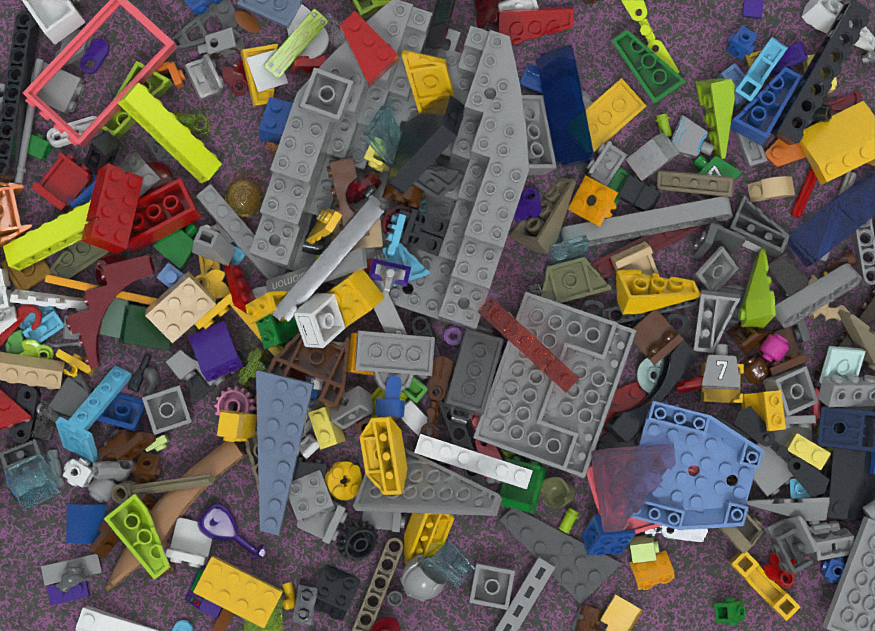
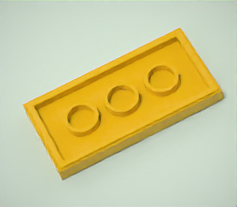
(612, 112)

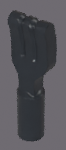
(137, 379)

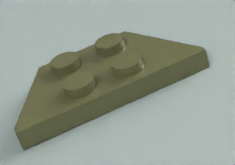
(572, 281)

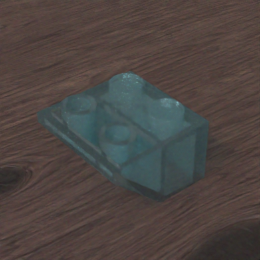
(32, 482)

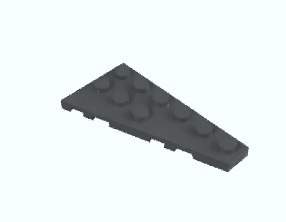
(573, 567)

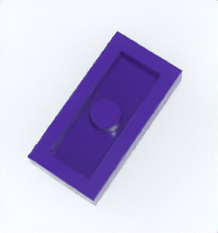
(78, 591)

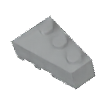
(713, 317)

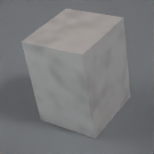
(652, 156)

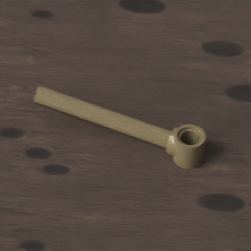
(126, 489)

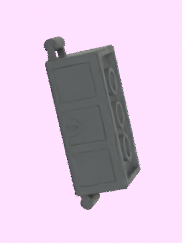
(473, 373)

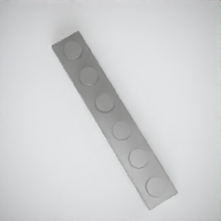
(235, 229)

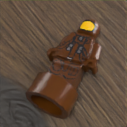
(832, 265)

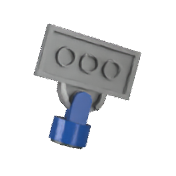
(394, 362)

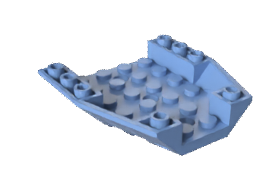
(718, 451)

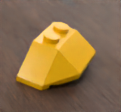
(384, 455)
(426, 534)

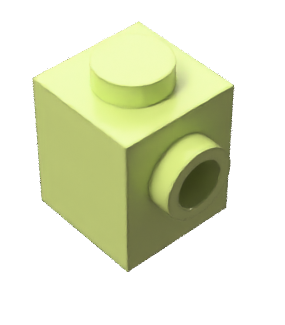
(643, 548)

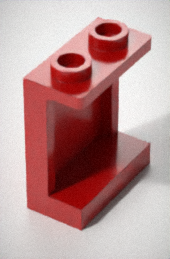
(63, 181)

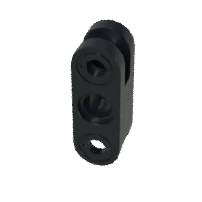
(30, 404)

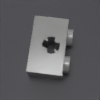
(353, 408)

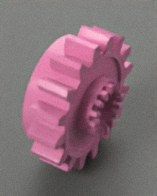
(233, 396)

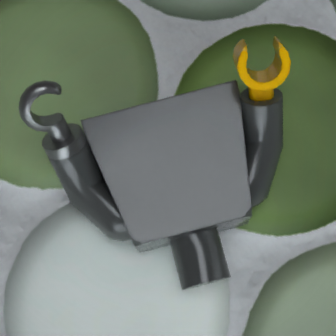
(69, 397)

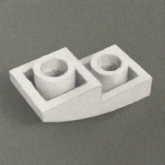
(415, 418)

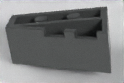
(758, 228)

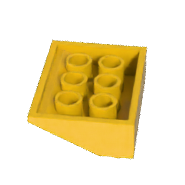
(840, 143)

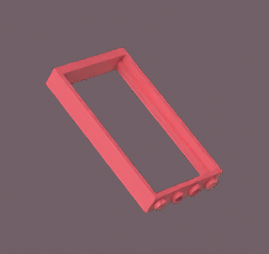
(67, 53)

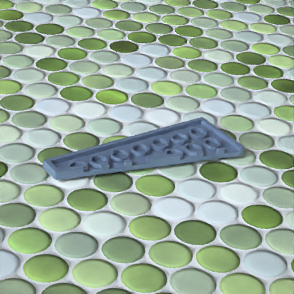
(280, 427)

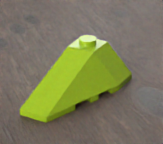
(718, 100)

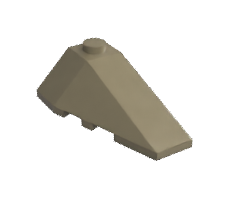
(545, 229)
(861, 336)

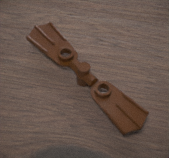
(439, 380)

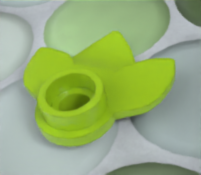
(34, 348)

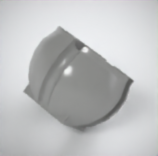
(420, 580)

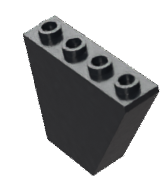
(424, 141)

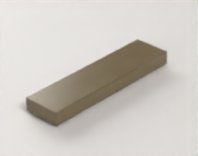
(695, 183)

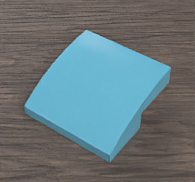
(50, 324)

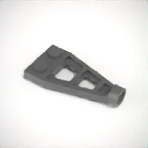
(225, 14)

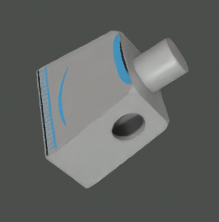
(690, 139)

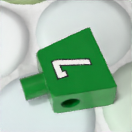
(716, 167)

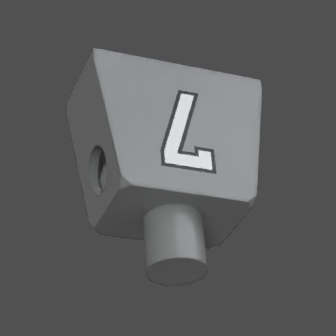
(721, 370)

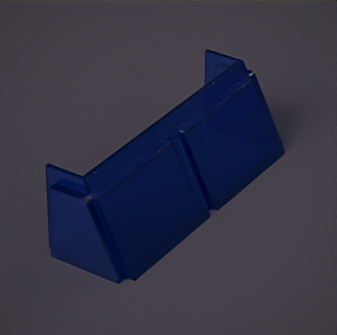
(565, 107)
(835, 221)

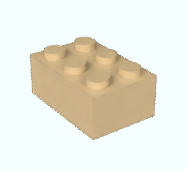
(180, 307)

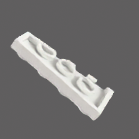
(48, 299)

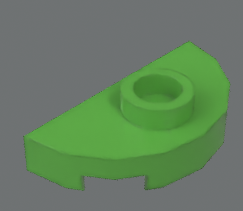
(14, 343)

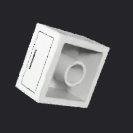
(319, 320)

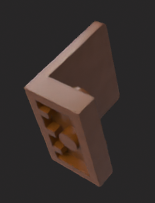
(656, 336)
(792, 357)

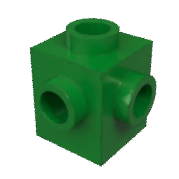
(729, 611)

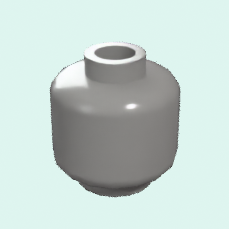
(101, 489)

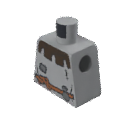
(222, 44)

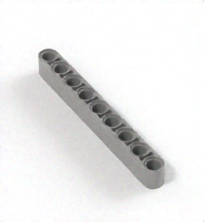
(652, 221)

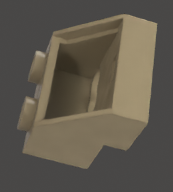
(744, 536)

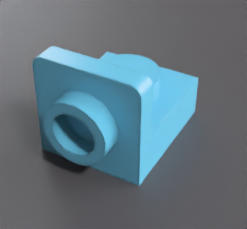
(797, 490)

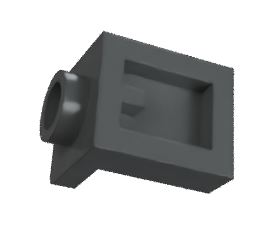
(800, 331)

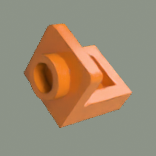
(177, 75)

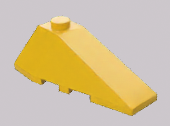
(644, 293)

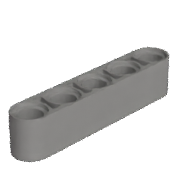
(861, 248)
(817, 295)

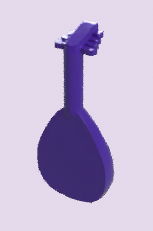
(219, 524)

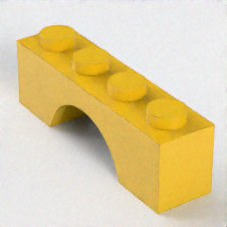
(766, 588)

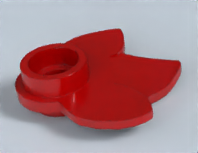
(775, 573)

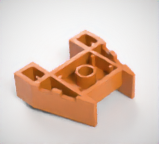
(9, 218)

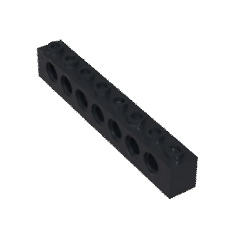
(859, 17)

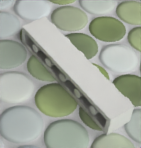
(473, 461)

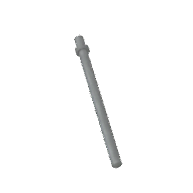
(27, 129)

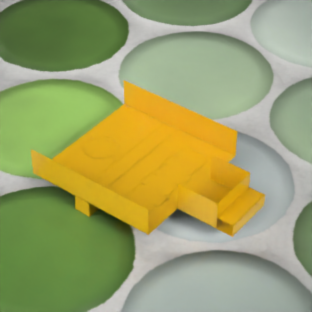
(620, 615)

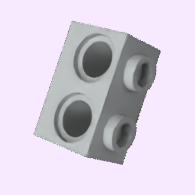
(833, 544)

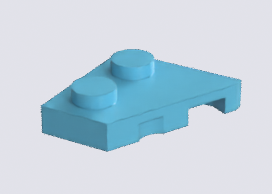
(404, 257)

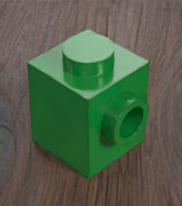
(39, 147)

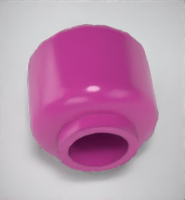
(774, 347)

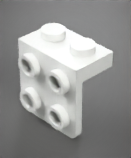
(189, 544)

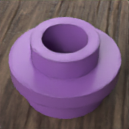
(447, 335)

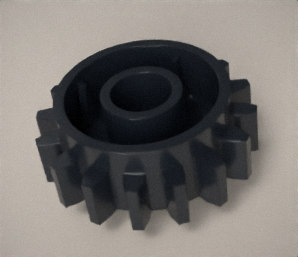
(357, 540)

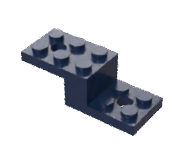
(858, 432)

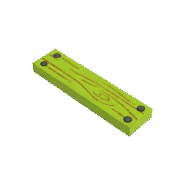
(296, 43)

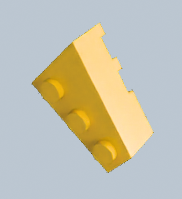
(236, 425)

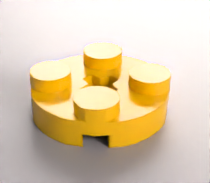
(336, 473)

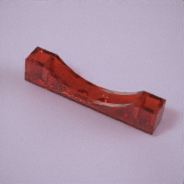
(528, 344)

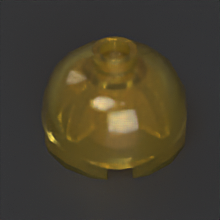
(244, 197)

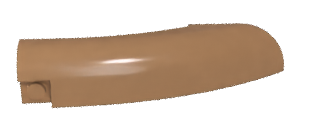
(175, 504)

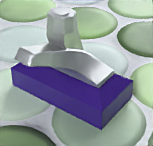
(389, 274)

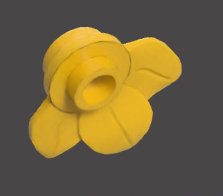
(214, 283)

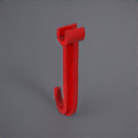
(22, 313)

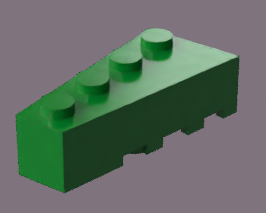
(652, 72)

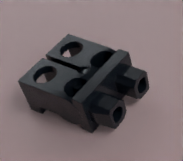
(415, 227)

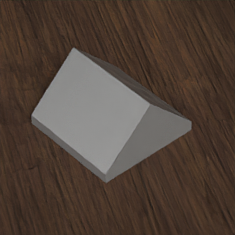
(715, 270)

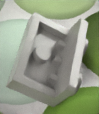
(204, 77)
(606, 164)

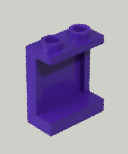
(215, 351)

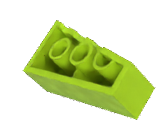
(122, 121)

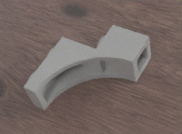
(185, 367)

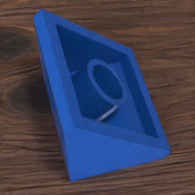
(124, 412)
(83, 522)

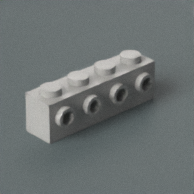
(847, 391)

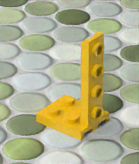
(220, 309)

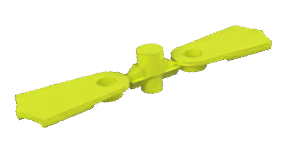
(632, 6)

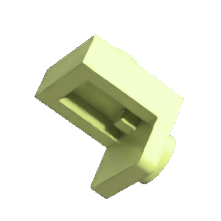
(159, 444)

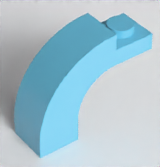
(760, 69)

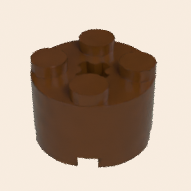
(411, 198)

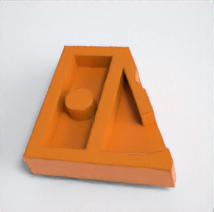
(781, 153)

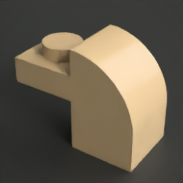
(771, 189)

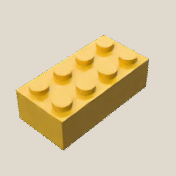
(356, 296)
(238, 591)

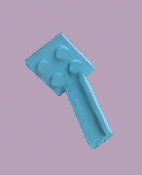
(74, 431)

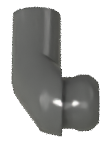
(153, 380)

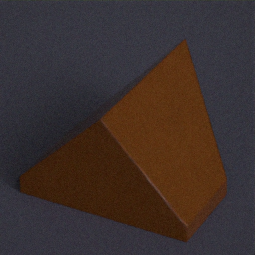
(747, 337)

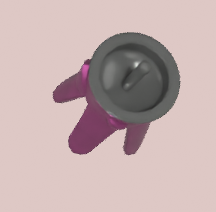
(395, 597)

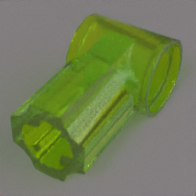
(191, 122)

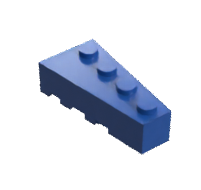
(762, 113)

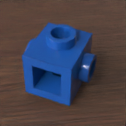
(741, 43)
(829, 565)

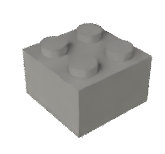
(327, 96)
(795, 389)
(166, 409)
(491, 585)

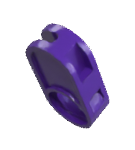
(97, 52)

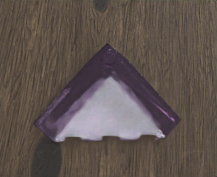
(626, 477)

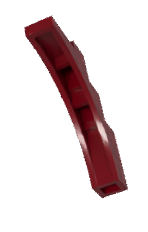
(99, 298)

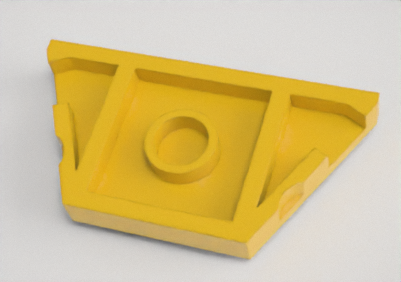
(427, 78)

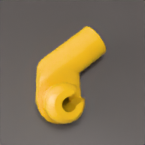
(289, 592)

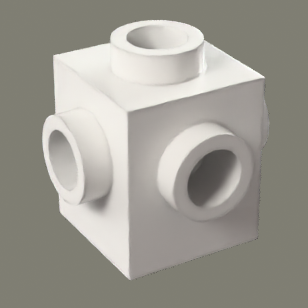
(78, 472)

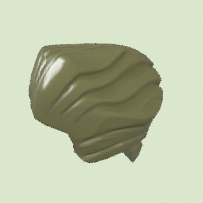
(557, 492)

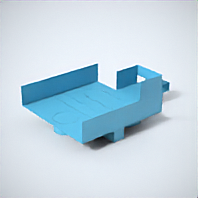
(394, 235)

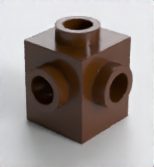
(147, 468)

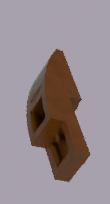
(108, 538)

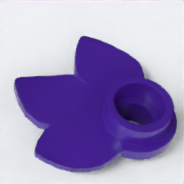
(528, 207)

